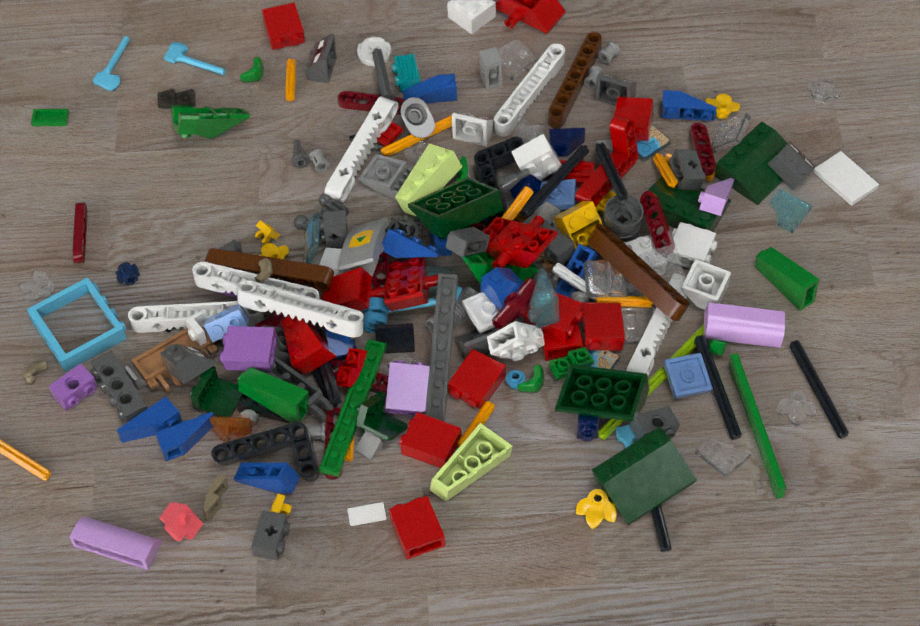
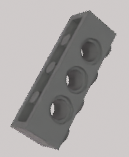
(109, 365)

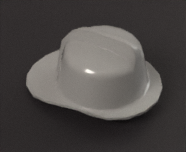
(417, 117)

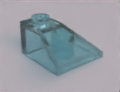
(544, 302)

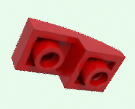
(349, 373)

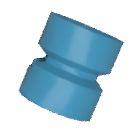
(375, 314)

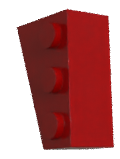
(305, 345)

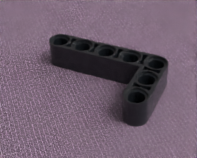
(494, 158)
(270, 446)

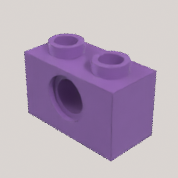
(76, 378)

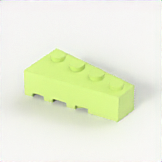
(429, 175)
(471, 461)

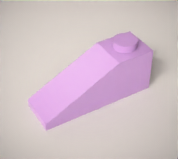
(715, 197)

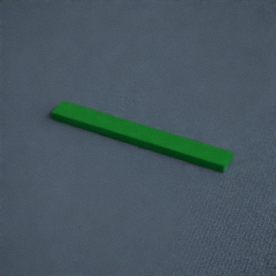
(346, 423)
(757, 426)

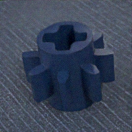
(127, 273)

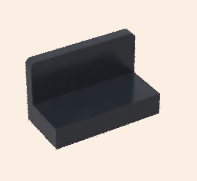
(397, 336)

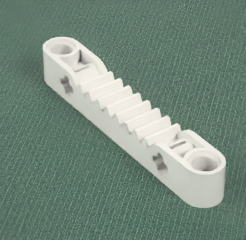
(527, 91)
(376, 123)
(223, 279)
(176, 314)
(347, 320)
(643, 357)

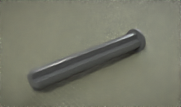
(382, 74)

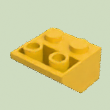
(578, 222)

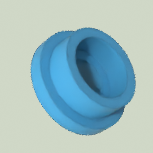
(513, 383)

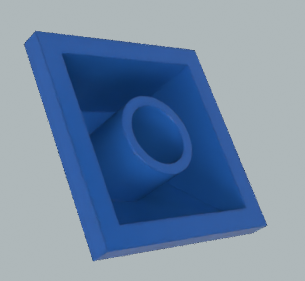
(499, 284)

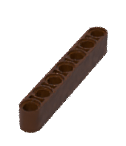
(574, 80)
(296, 272)
(638, 272)

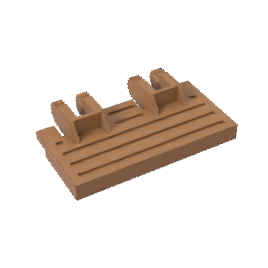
(152, 366)

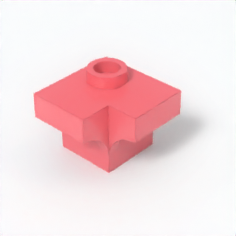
(180, 521)

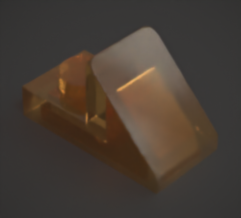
(227, 426)

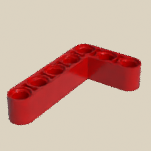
(623, 155)

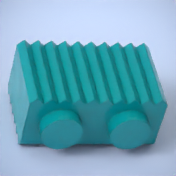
(406, 70)

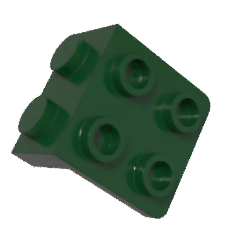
(215, 394)
(374, 420)

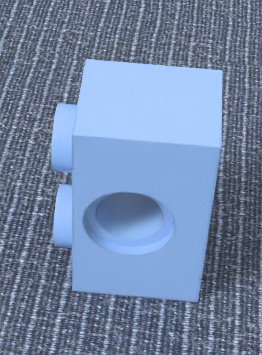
(218, 323)

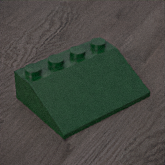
(749, 163)
(457, 206)
(684, 206)
(603, 393)
(643, 475)

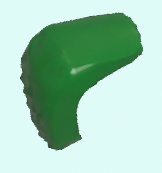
(255, 73)
(717, 347)
(536, 383)

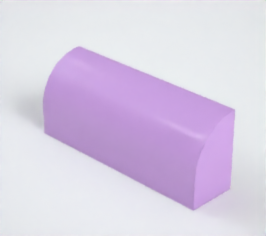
(744, 325)
(115, 542)

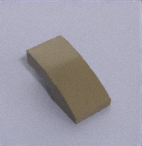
(212, 502)

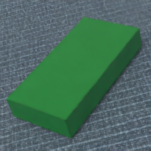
(50, 117)

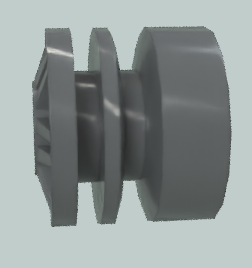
(623, 217)

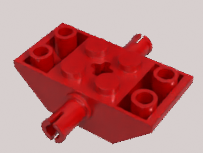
(535, 13)
(517, 242)
(406, 284)

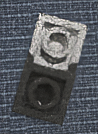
(171, 97)

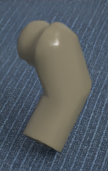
(266, 270)
(32, 369)

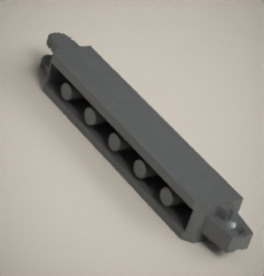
(315, 395)

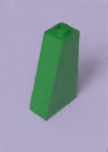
(788, 277)
(275, 394)

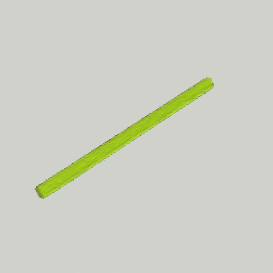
(654, 381)

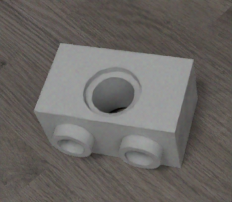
(490, 68)

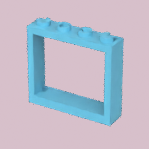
(90, 348)

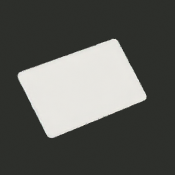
(366, 514)

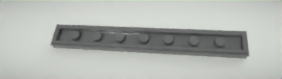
(441, 346)

